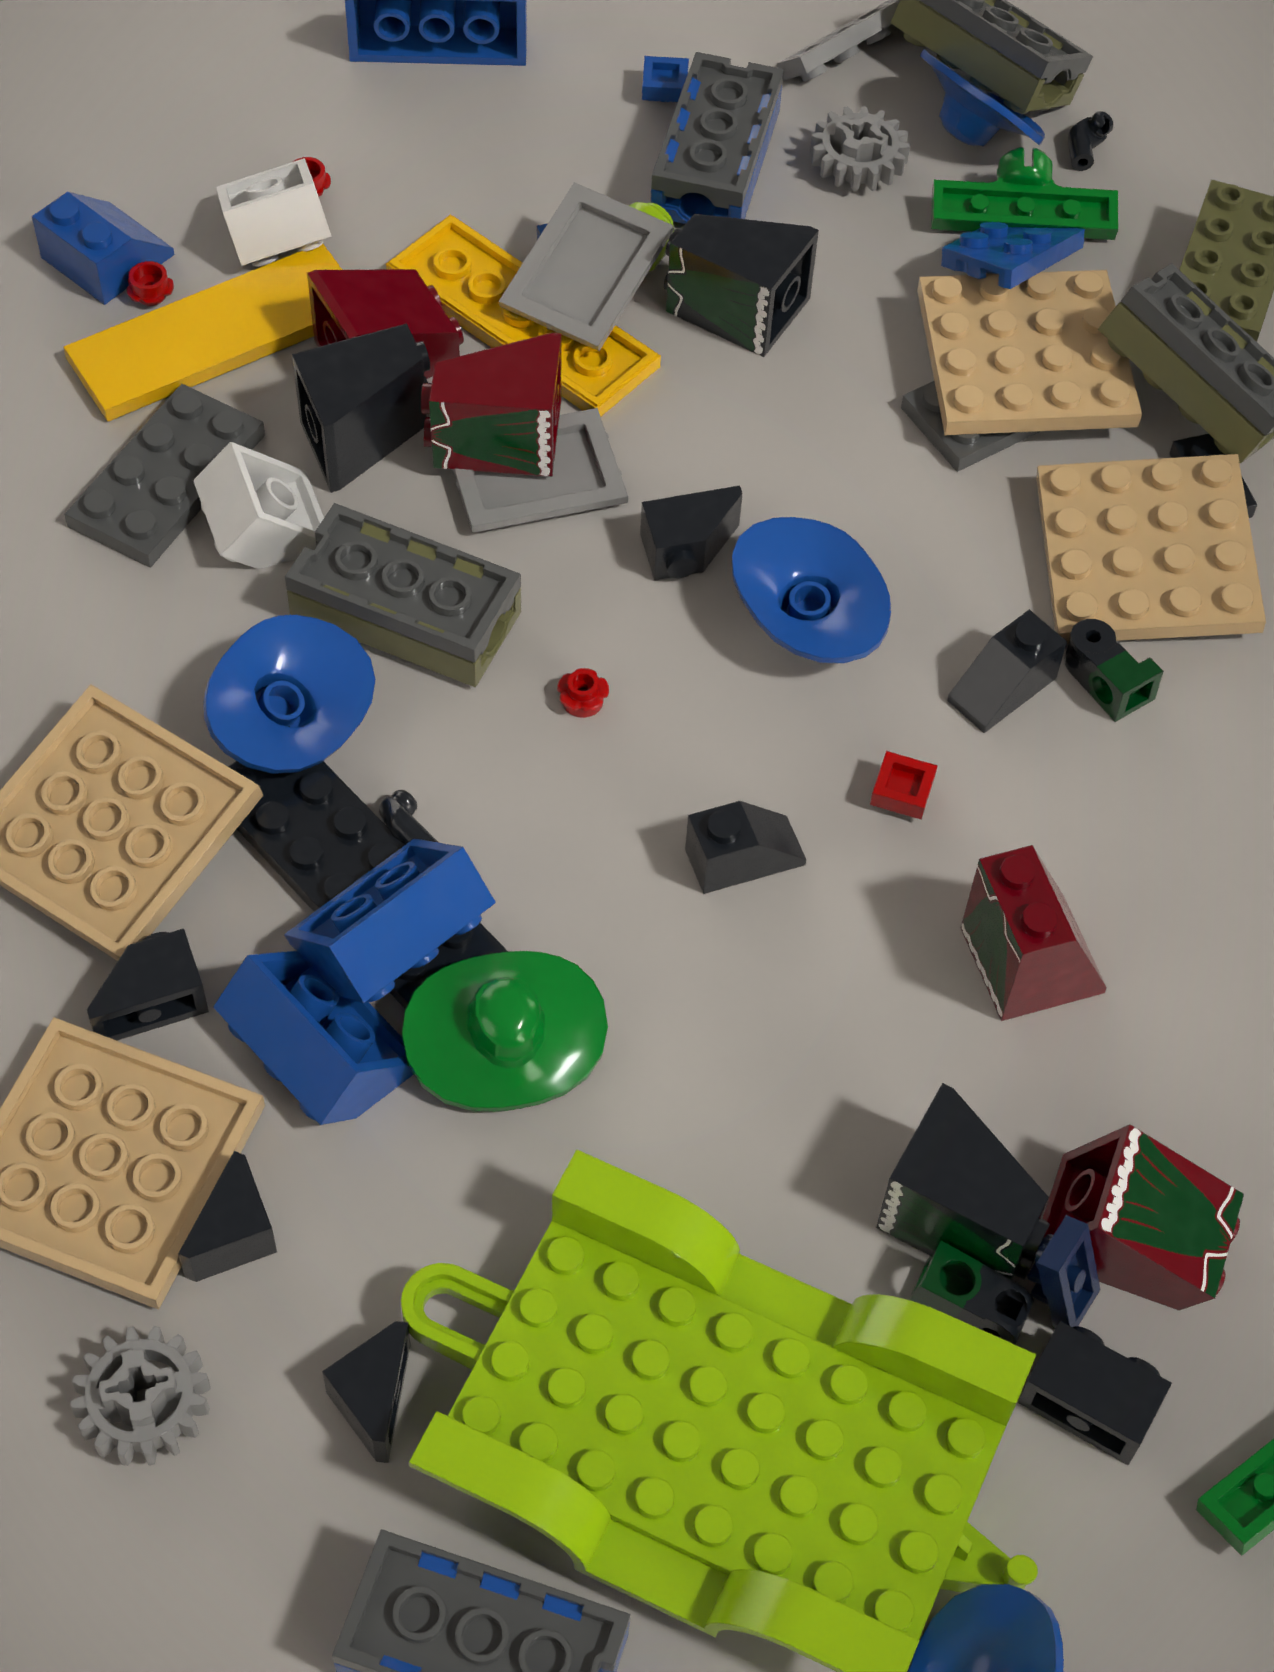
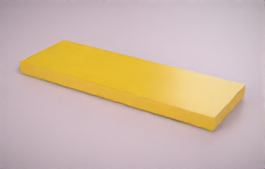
(470, 281)
(199, 335)

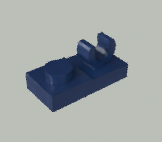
(1066, 1272)

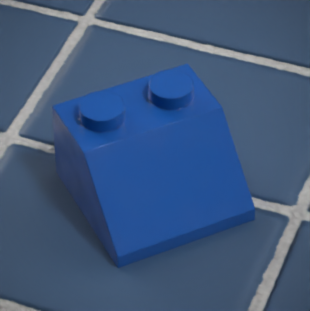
(95, 243)

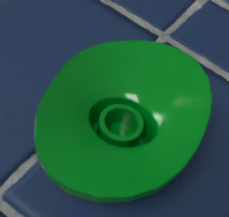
(504, 1030)

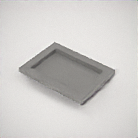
(586, 266)
(581, 481)

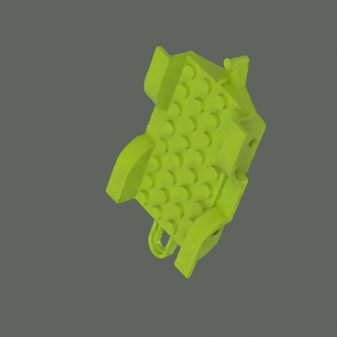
(725, 1427)

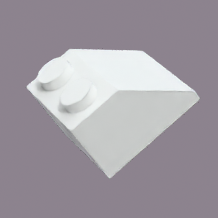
(273, 213)
(258, 507)

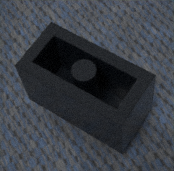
(1095, 1391)

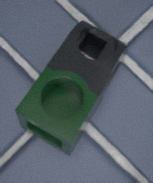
(1109, 670)
(972, 1293)

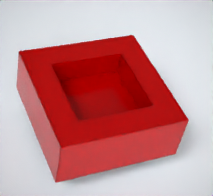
(903, 785)

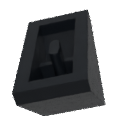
(230, 1226)
(369, 1387)

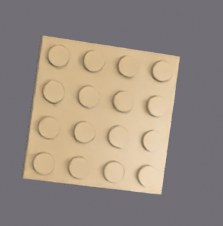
(1026, 354)
(1151, 547)
(114, 821)
(113, 1158)

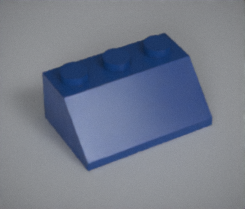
(392, 919)
(320, 1045)

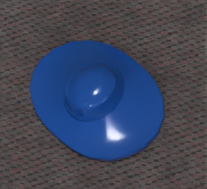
(974, 113)
(812, 589)
(284, 676)
(991, 1632)

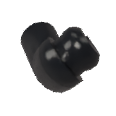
(1086, 136)
(397, 815)

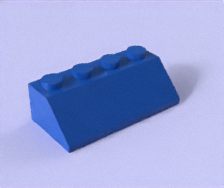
(438, 31)

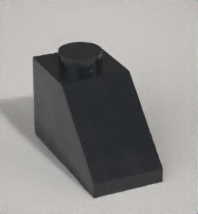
(688, 530)
(1009, 671)
(740, 845)
(149, 988)

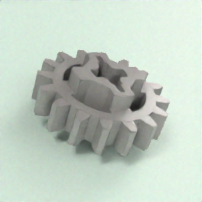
(859, 148)
(165, 1393)

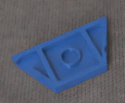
(1010, 251)

